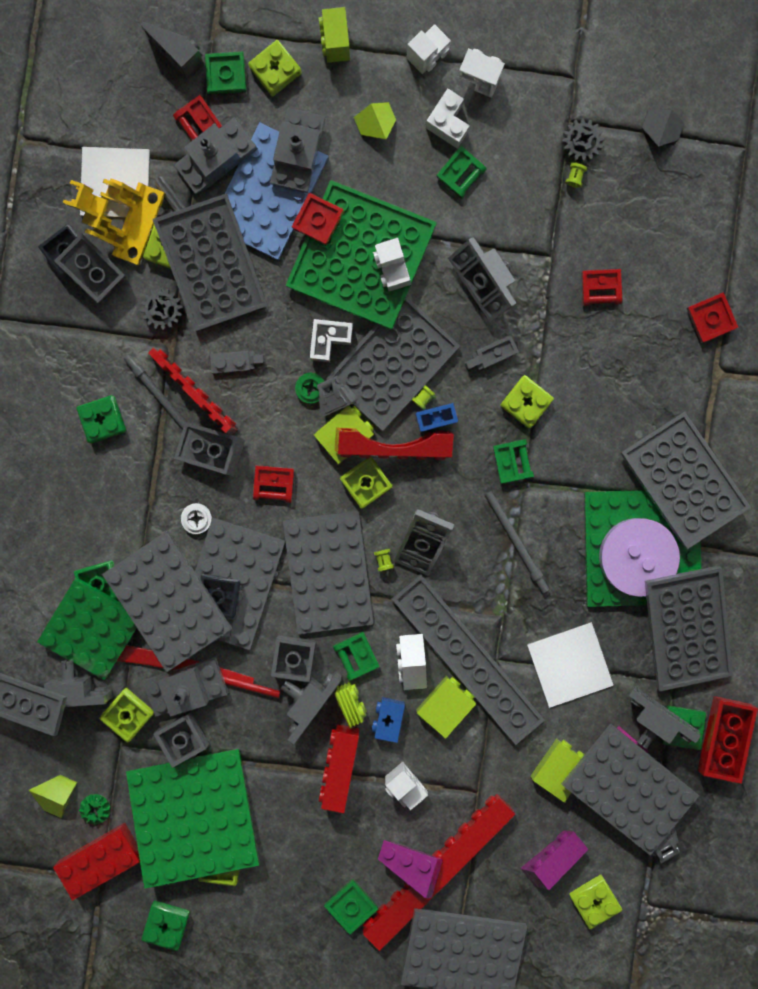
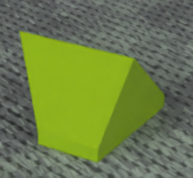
(375, 120)
(54, 794)

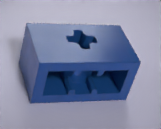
(436, 417)
(390, 730)

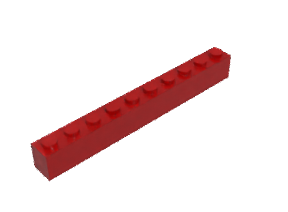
(455, 855)

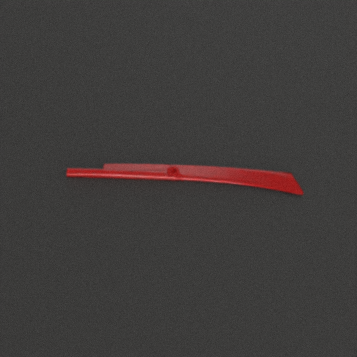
(147, 657)

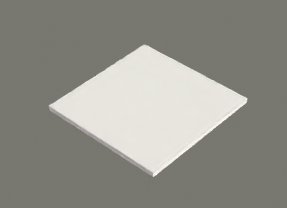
(116, 163)
(570, 665)

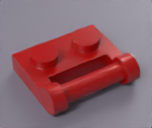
(200, 113)
(601, 280)
(273, 477)

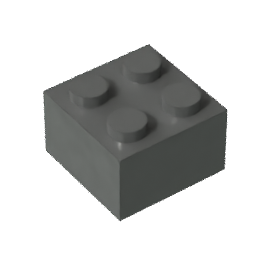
(293, 658)
(181, 739)

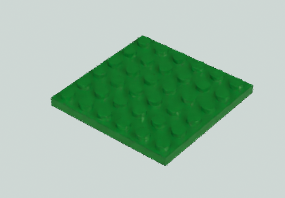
(346, 269)
(602, 513)
(192, 818)

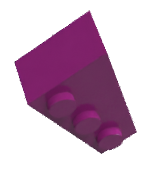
(554, 860)
(412, 866)

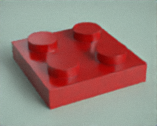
(317, 219)
(712, 317)

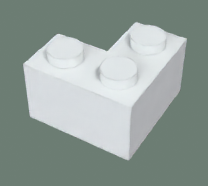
(428, 48)
(482, 71)
(444, 120)
(391, 260)
(328, 333)
(412, 662)
(405, 786)

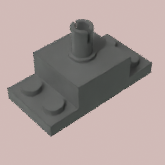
(297, 150)
(214, 155)
(484, 277)
(423, 541)
(185, 688)
(77, 689)
(308, 702)
(660, 720)

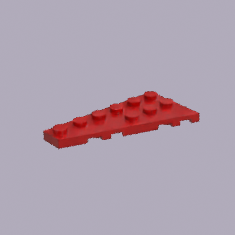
(197, 395)

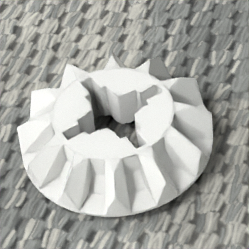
(190, 525)

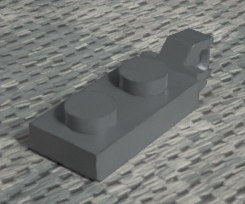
(493, 353)
(234, 362)

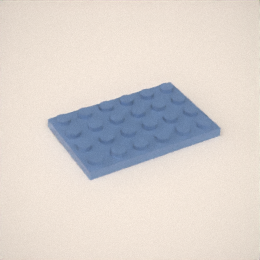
(261, 209)

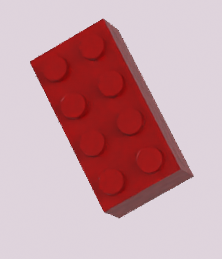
(727, 739)
(338, 774)
(98, 861)

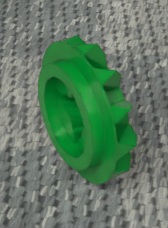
(304, 380)
(94, 800)

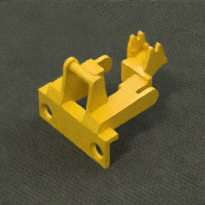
(138, 221)

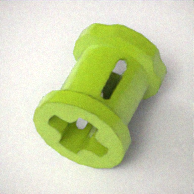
(578, 169)
(424, 397)
(384, 560)

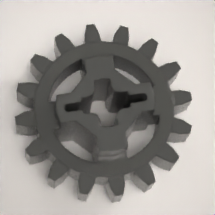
(585, 148)
(155, 311)

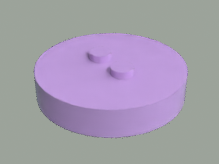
(637, 553)

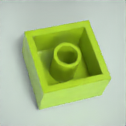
(334, 34)

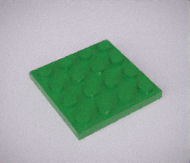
(88, 629)

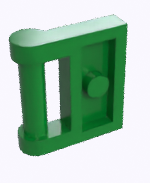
(456, 168)
(507, 464)
(362, 653)

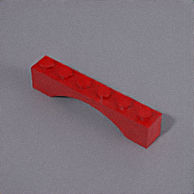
(433, 444)

